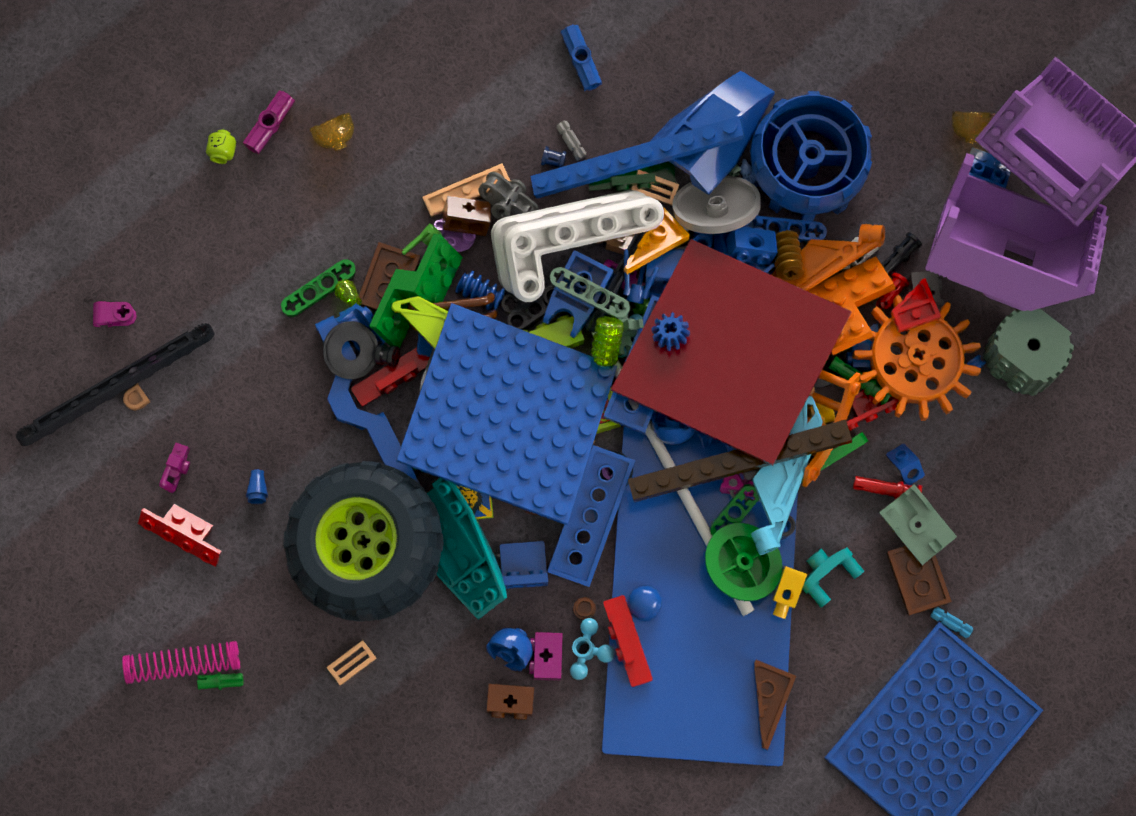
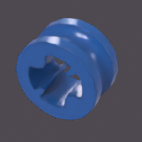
(976, 361)

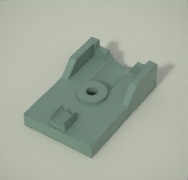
(914, 508)

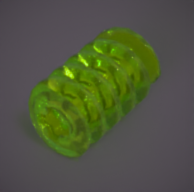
(607, 340)

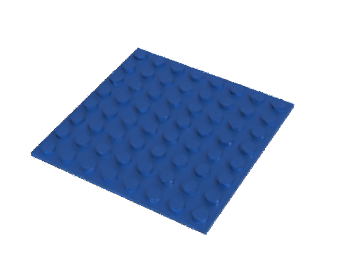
(507, 414)

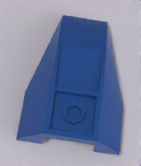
(734, 97)

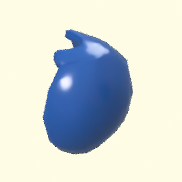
(645, 602)

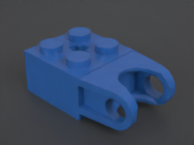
(564, 302)

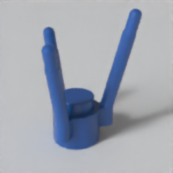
(637, 292)

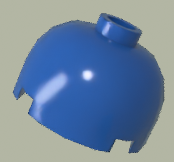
(670, 431)
(512, 647)

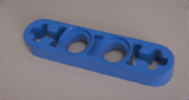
(784, 224)

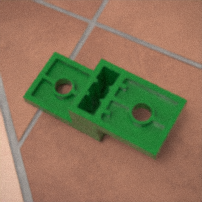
(428, 282)

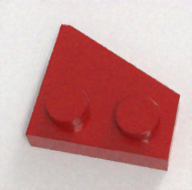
(916, 308)

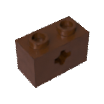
(466, 216)
(521, 694)

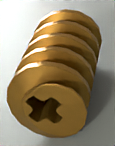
(788, 258)

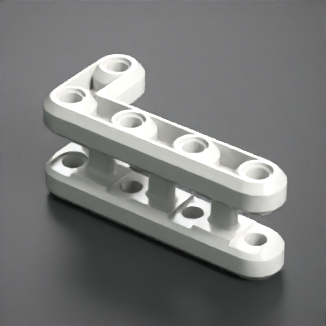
(527, 236)

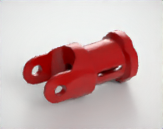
(899, 283)

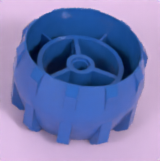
(821, 116)

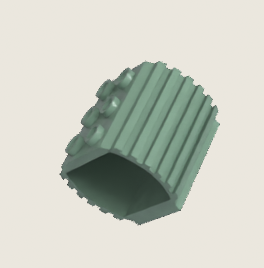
(1019, 366)

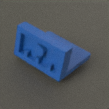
(523, 564)

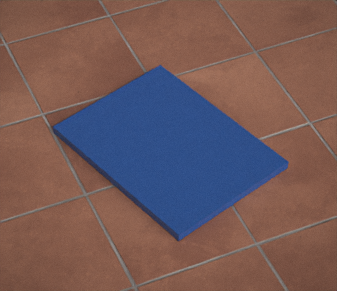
(934, 730)

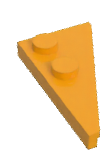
(657, 242)

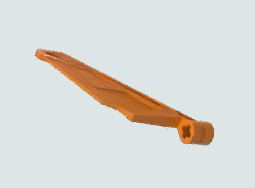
(828, 257)

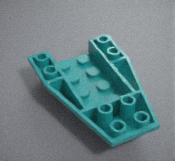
(467, 559)

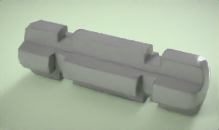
(571, 140)

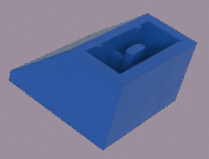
(666, 265)

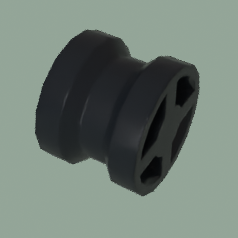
(387, 355)

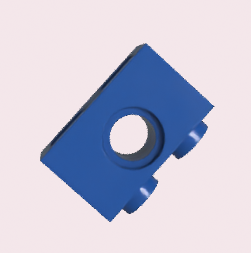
(752, 245)

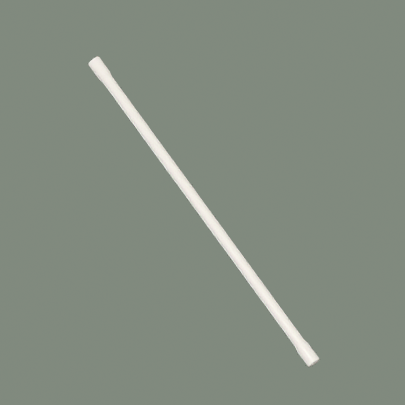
(744, 606)

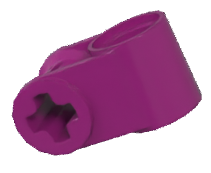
(110, 314)

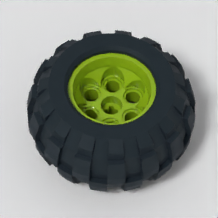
(316, 551)

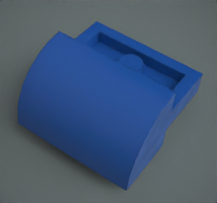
(989, 168)

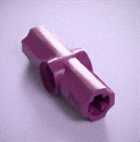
(261, 133)

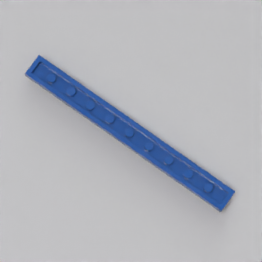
(638, 157)

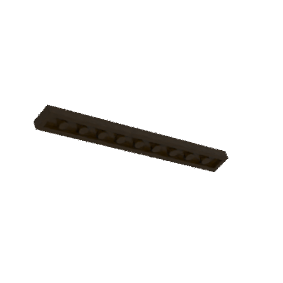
(736, 462)

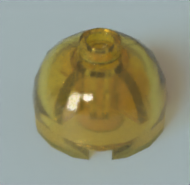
(970, 124)
(334, 132)

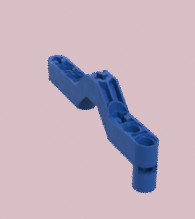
(347, 412)

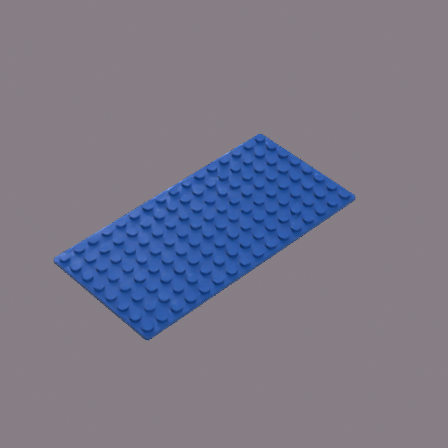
(699, 642)

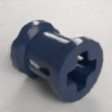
(553, 158)

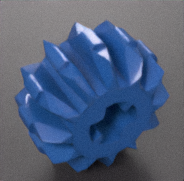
(671, 339)

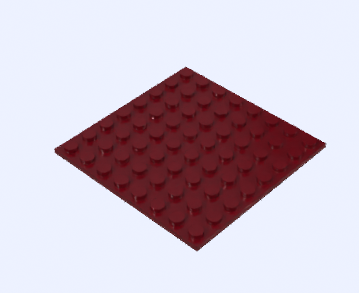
(747, 355)

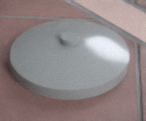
(725, 209)

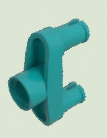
(822, 565)

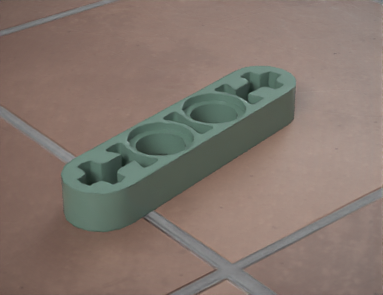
(591, 290)

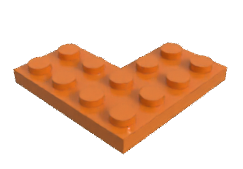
(852, 290)

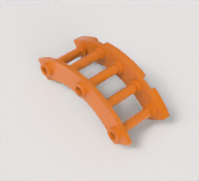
(851, 388)

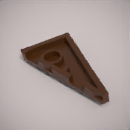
(772, 694)

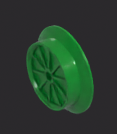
(738, 567)

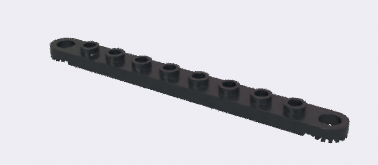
(115, 384)

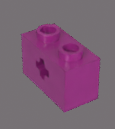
(553, 644)

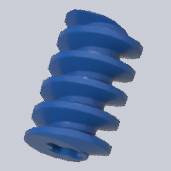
(477, 289)

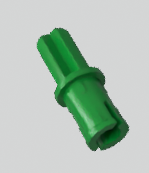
(220, 680)

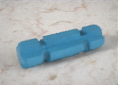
(951, 622)

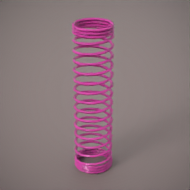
(128, 661)

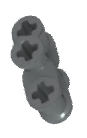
(504, 196)

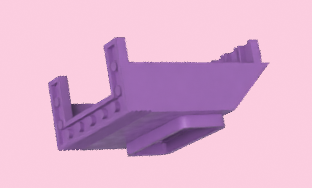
(1063, 141)
(987, 219)

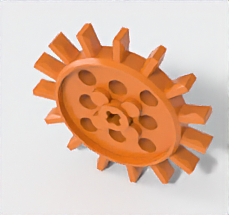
(922, 369)

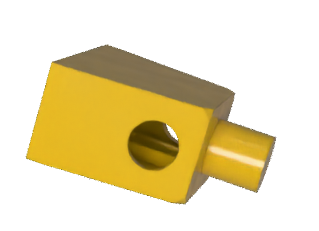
(791, 580)

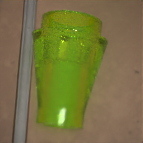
(347, 292)

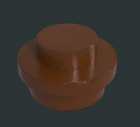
(584, 608)

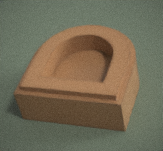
(135, 398)

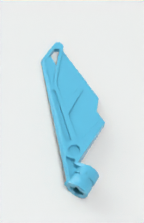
(779, 486)

